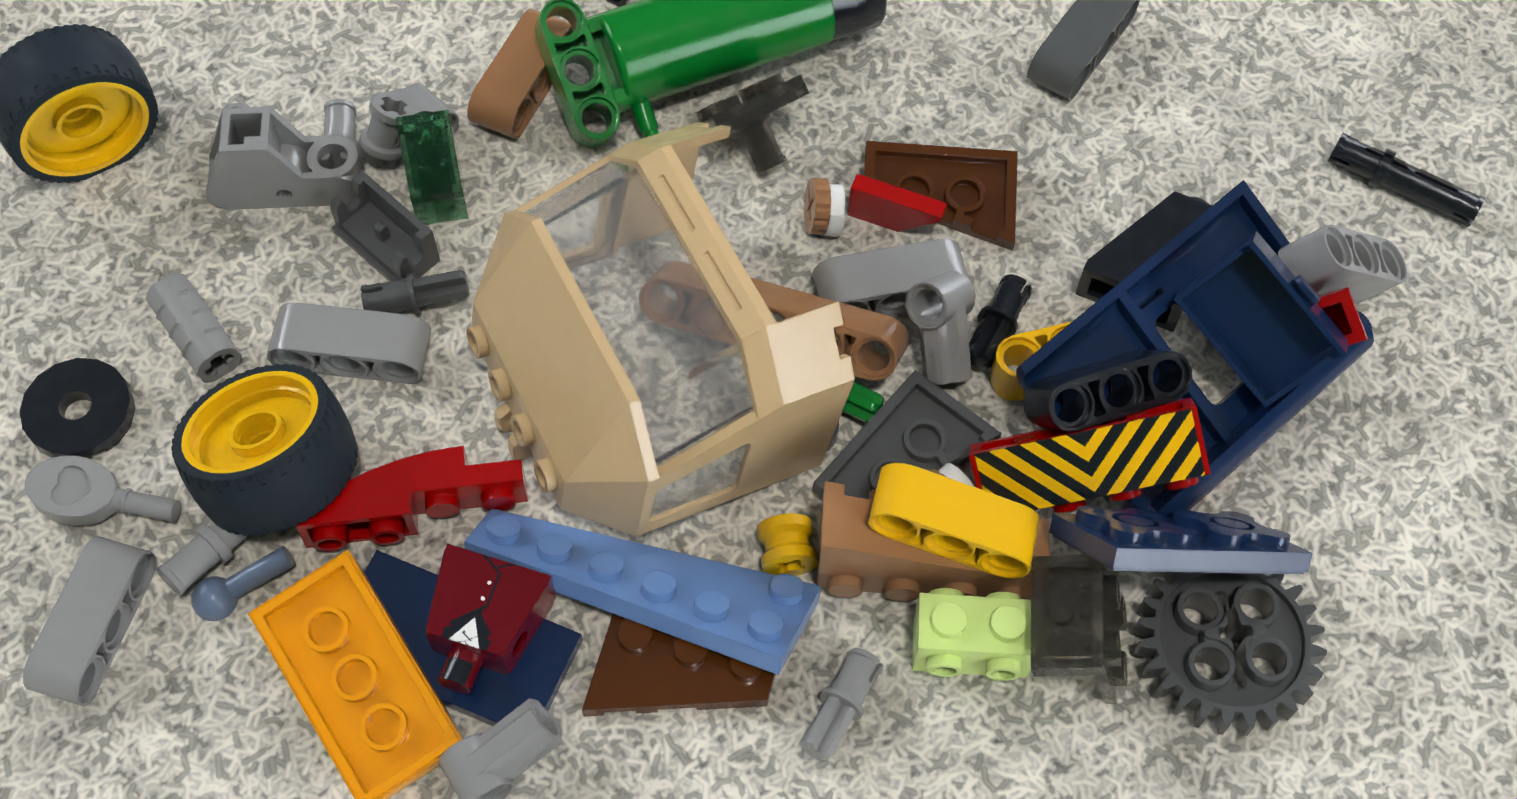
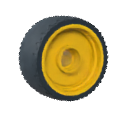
(73, 103)
(265, 449)

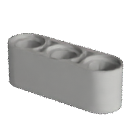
(1343, 259)
(883, 277)
(350, 342)
(89, 621)

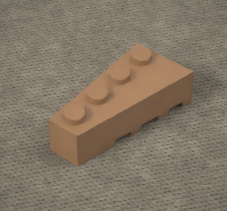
(860, 560)

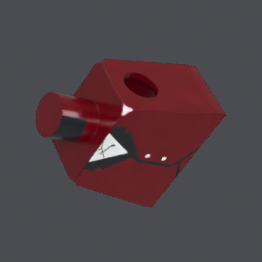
(484, 614)

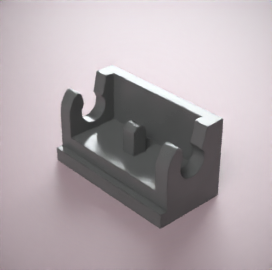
(384, 231)

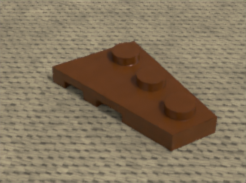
(972, 182)
(656, 671)

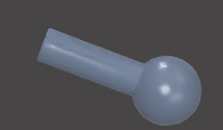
(218, 597)

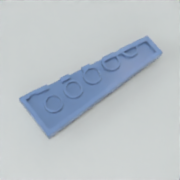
(686, 596)

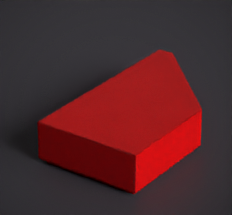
(892, 205)

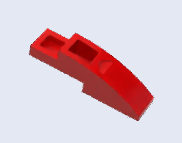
(387, 499)

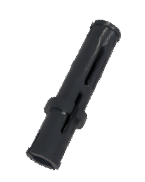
(1413, 183)

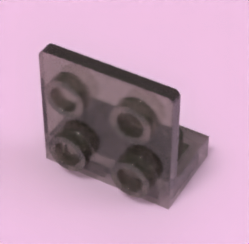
(1078, 621)

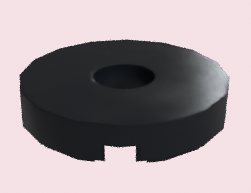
(65, 383)

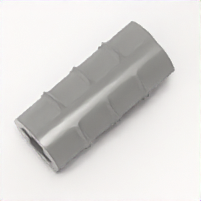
(193, 327)

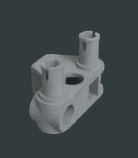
(270, 164)

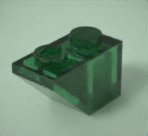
(432, 167)

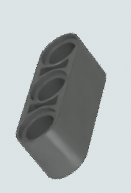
(1080, 44)

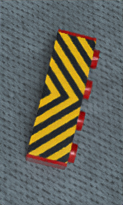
(1102, 460)

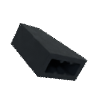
(1137, 245)

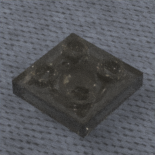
(751, 115)

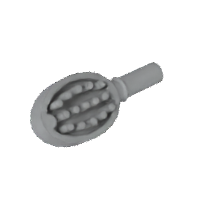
(86, 493)

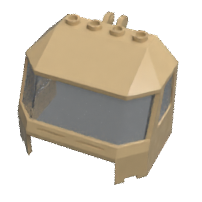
(644, 348)

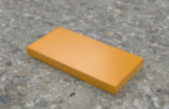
(356, 679)

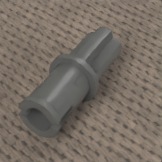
(414, 292)

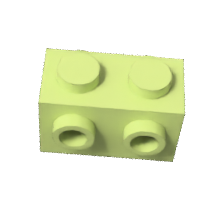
(972, 634)

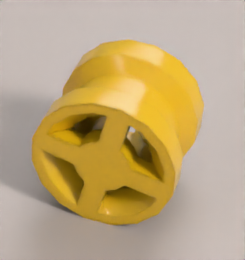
(787, 544)

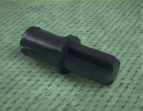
(998, 320)

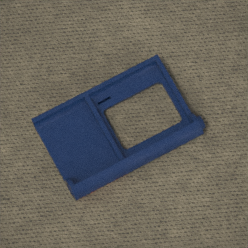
(1120, 325)

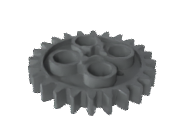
(1279, 638)

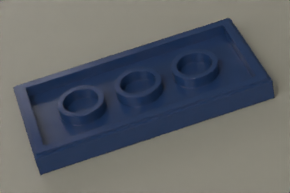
(538, 674)

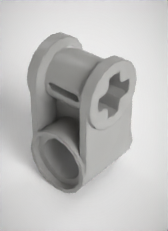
(382, 136)

